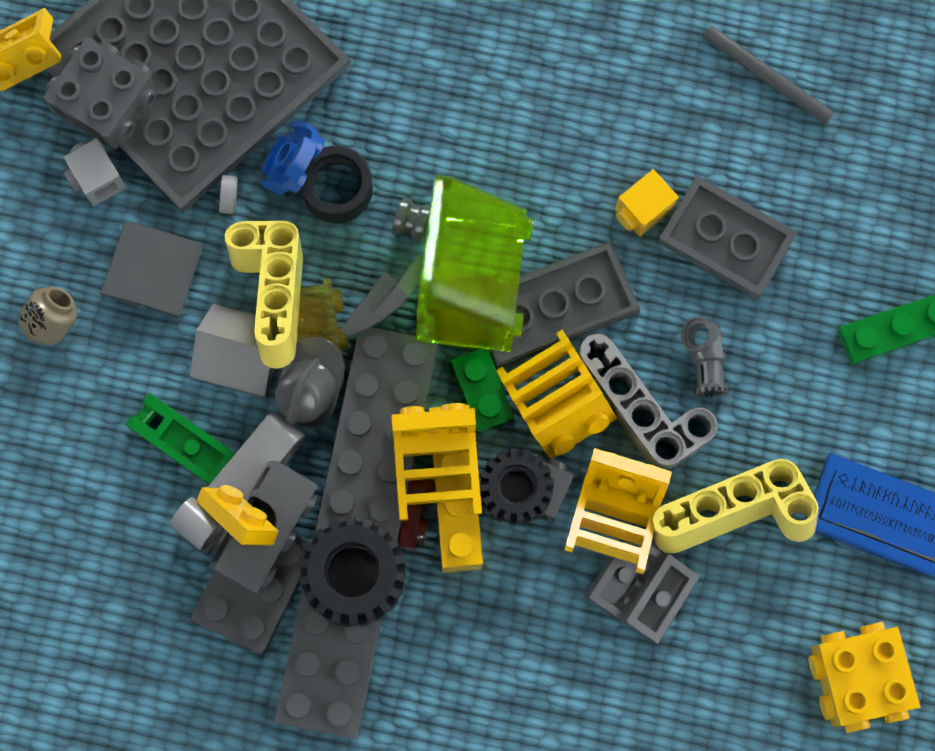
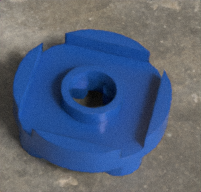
(290, 158)

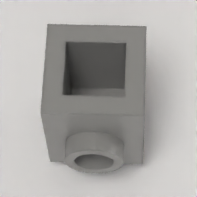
(92, 172)

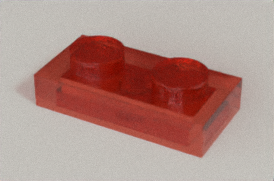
(415, 529)

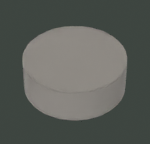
(228, 194)

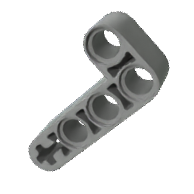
(641, 400)
(269, 442)

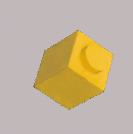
(645, 203)

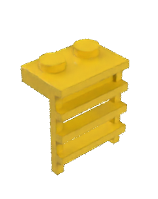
(568, 412)
(430, 434)
(623, 491)

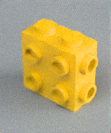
(863, 677)

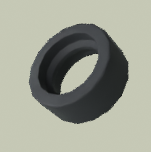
(350, 210)

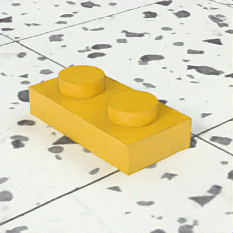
(237, 516)

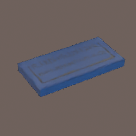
(877, 514)

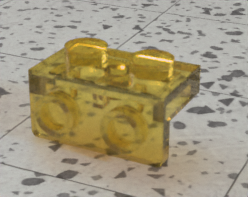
(319, 315)

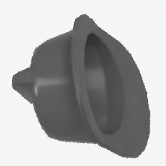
(311, 382)

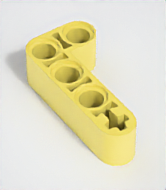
(276, 254)
(734, 514)

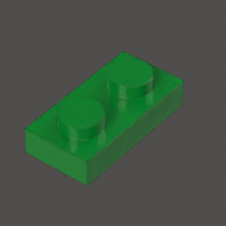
(482, 390)

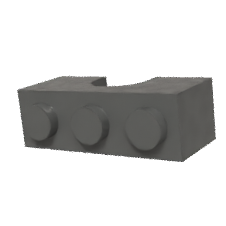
(285, 498)

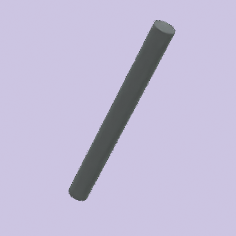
(768, 75)

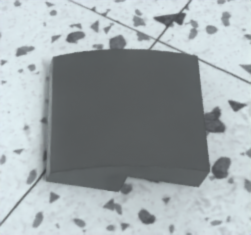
(151, 269)
(383, 298)
(643, 600)

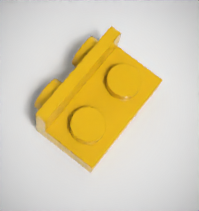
(26, 49)

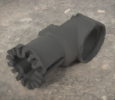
(707, 357)

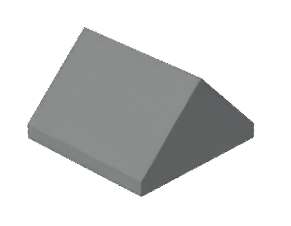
(228, 352)

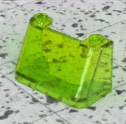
(471, 268)

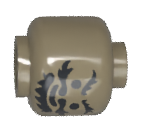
(47, 315)

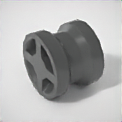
(411, 220)

